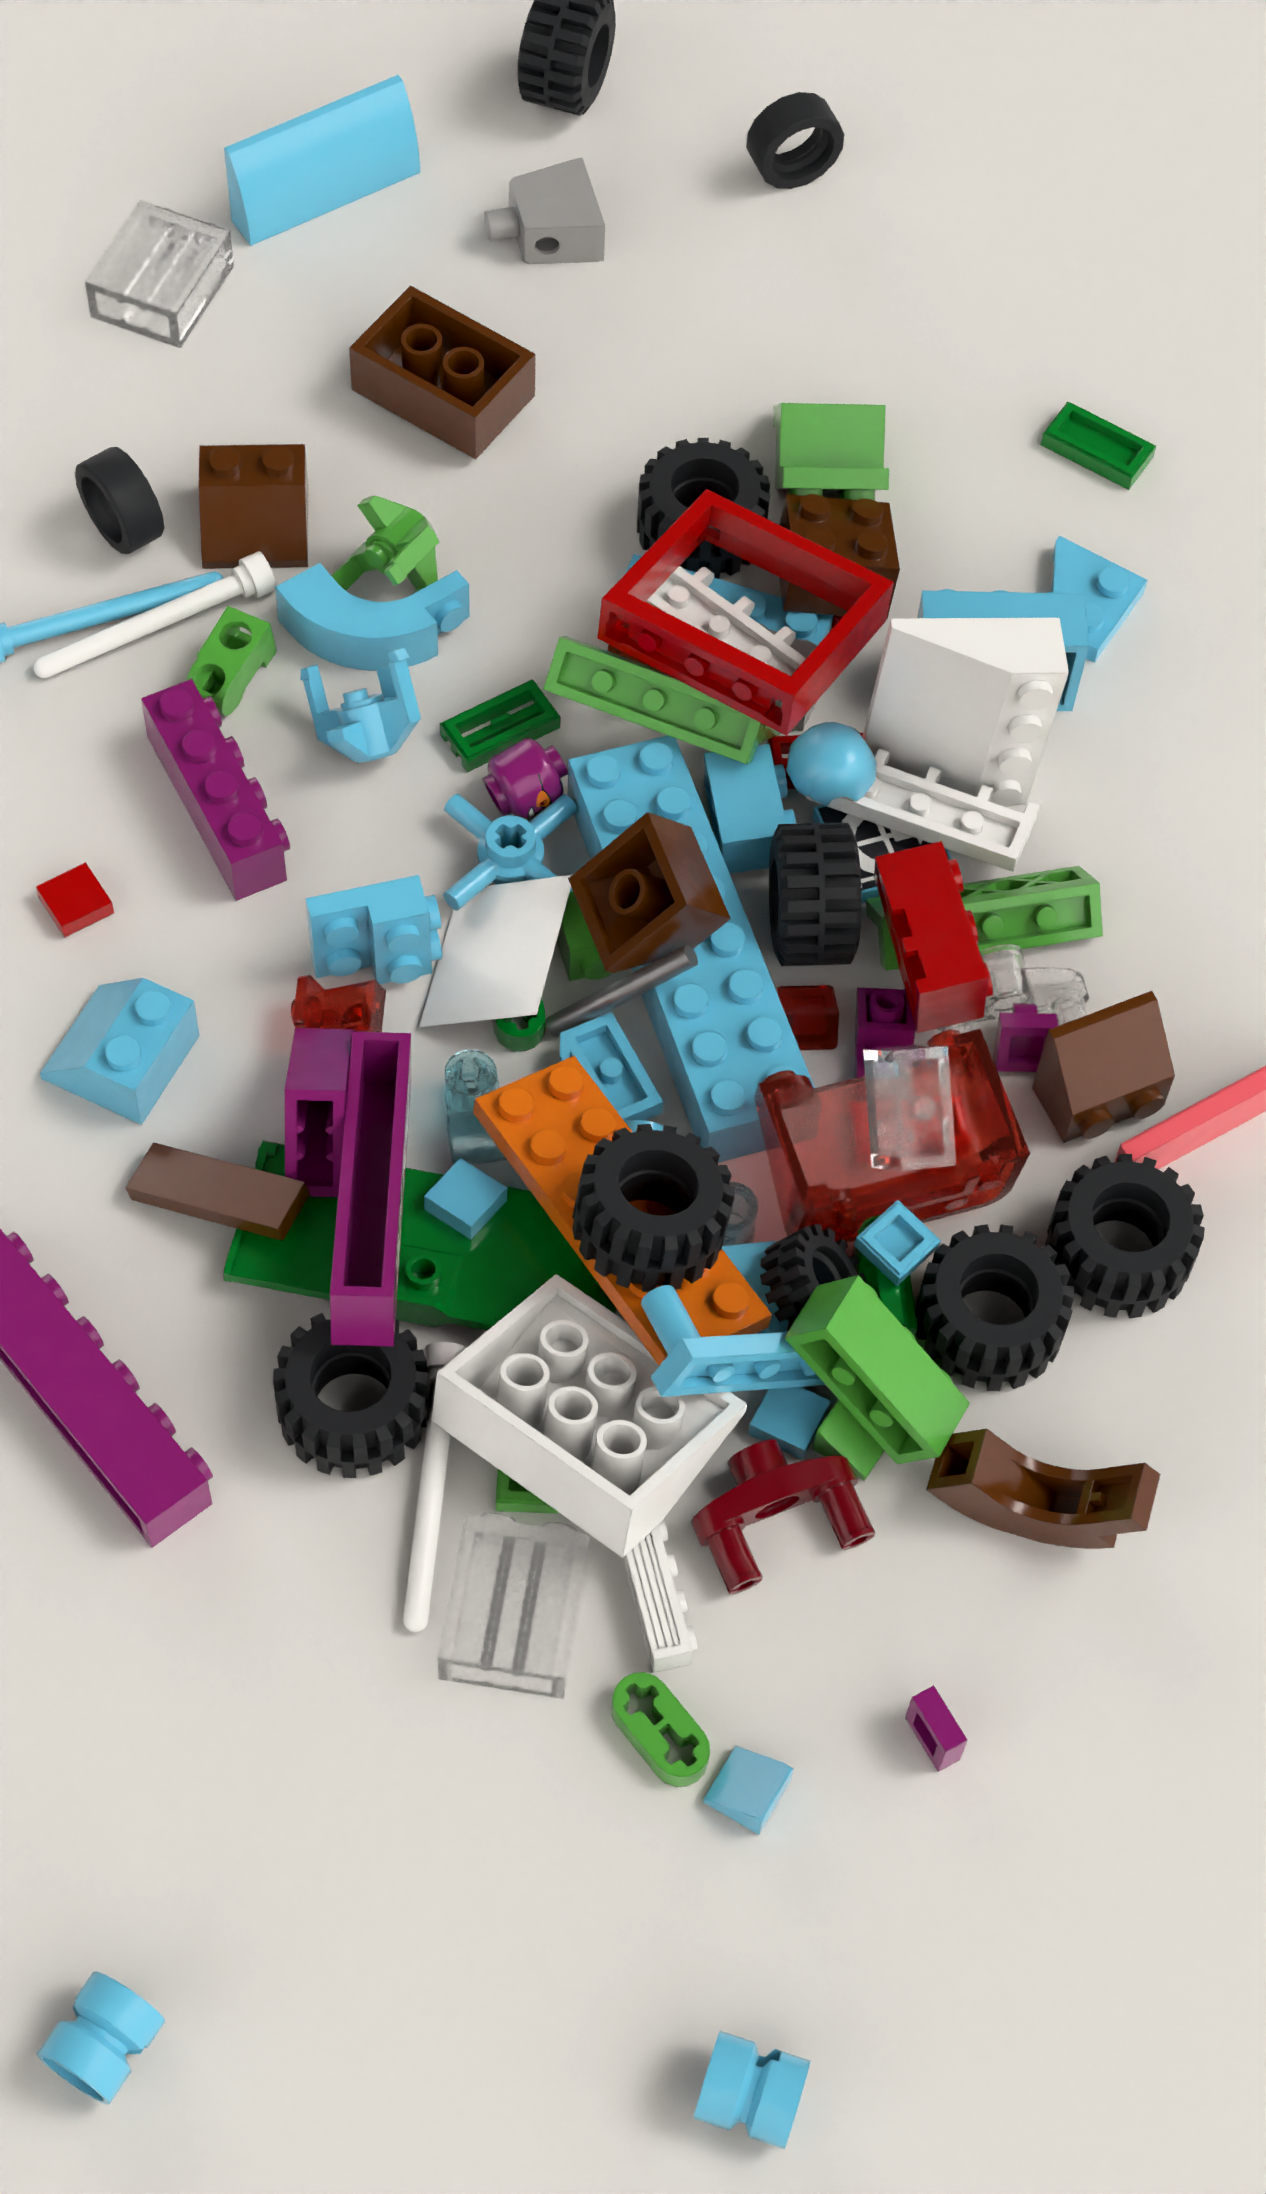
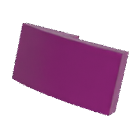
(881, 1022)

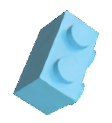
(746, 807)

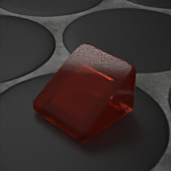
(811, 1015)

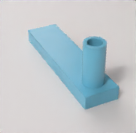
(718, 1362)

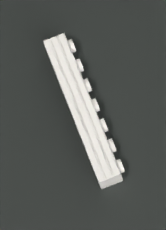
(659, 1603)

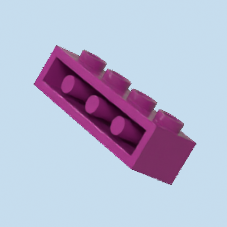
(215, 789)

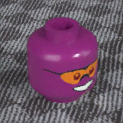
(525, 778)

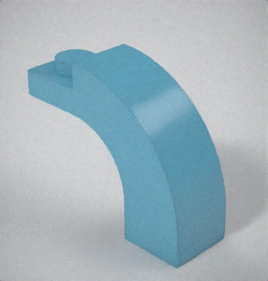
(362, 631)

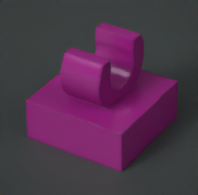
(1021, 1038)

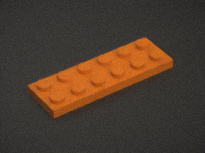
(546, 1132)

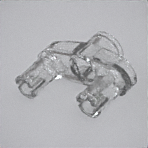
(1050, 988)

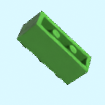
(877, 1370)

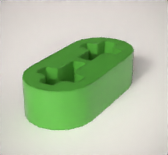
(649, 1738)

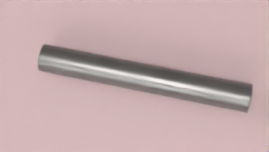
(622, 990)

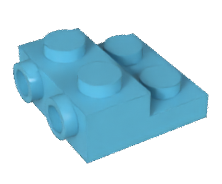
(375, 927)

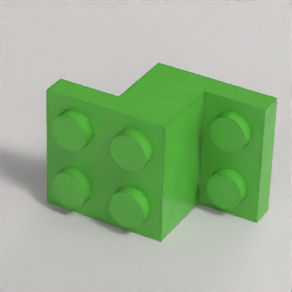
(830, 449)

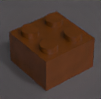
(849, 527)

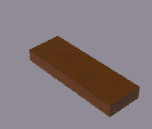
(218, 1191)

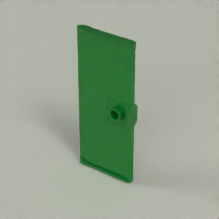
(440, 1270)

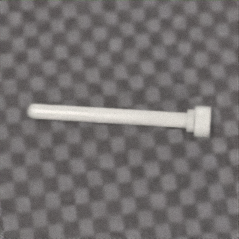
(249, 578)
(429, 1500)

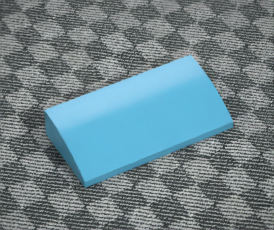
(321, 160)

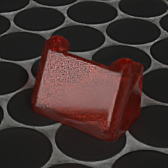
(823, 1154)

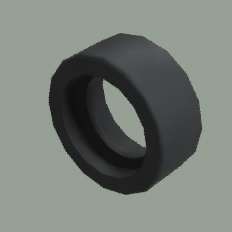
(782, 121)
(119, 500)

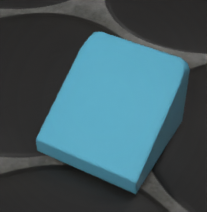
(749, 1788)

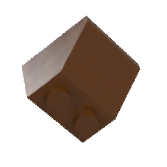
(253, 503)
(648, 894)
(1105, 1068)

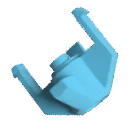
(366, 725)

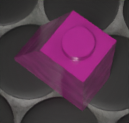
(316, 1107)

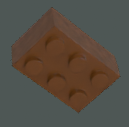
(442, 371)

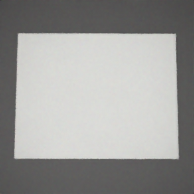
(498, 953)

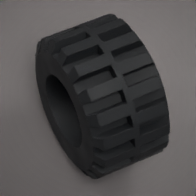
(566, 53)
(681, 476)
(814, 894)
(658, 1169)
(1139, 1197)
(1000, 1265)
(355, 1437)

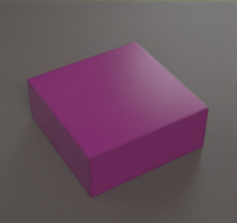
(936, 1728)

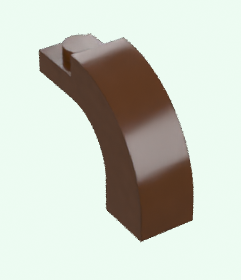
(1040, 1500)

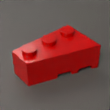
(932, 936)

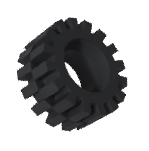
(800, 1264)

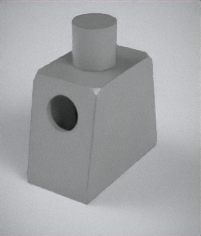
(552, 216)

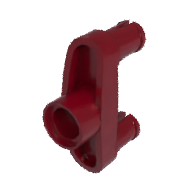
(770, 1487)

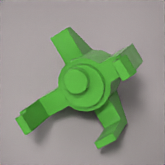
(397, 548)

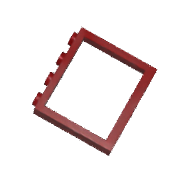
(717, 666)

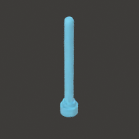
(97, 613)

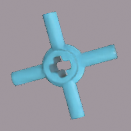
(507, 847)

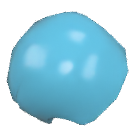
(831, 763)

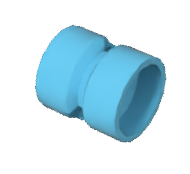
(107, 2028)
(752, 2089)

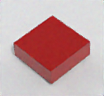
(75, 899)

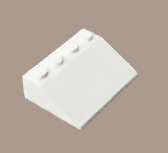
(969, 700)
(572, 1414)

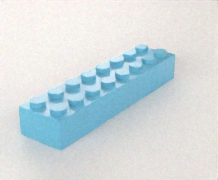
(723, 1017)

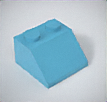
(125, 1046)

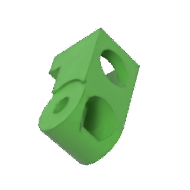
(232, 658)

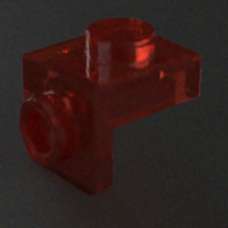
(343, 1007)

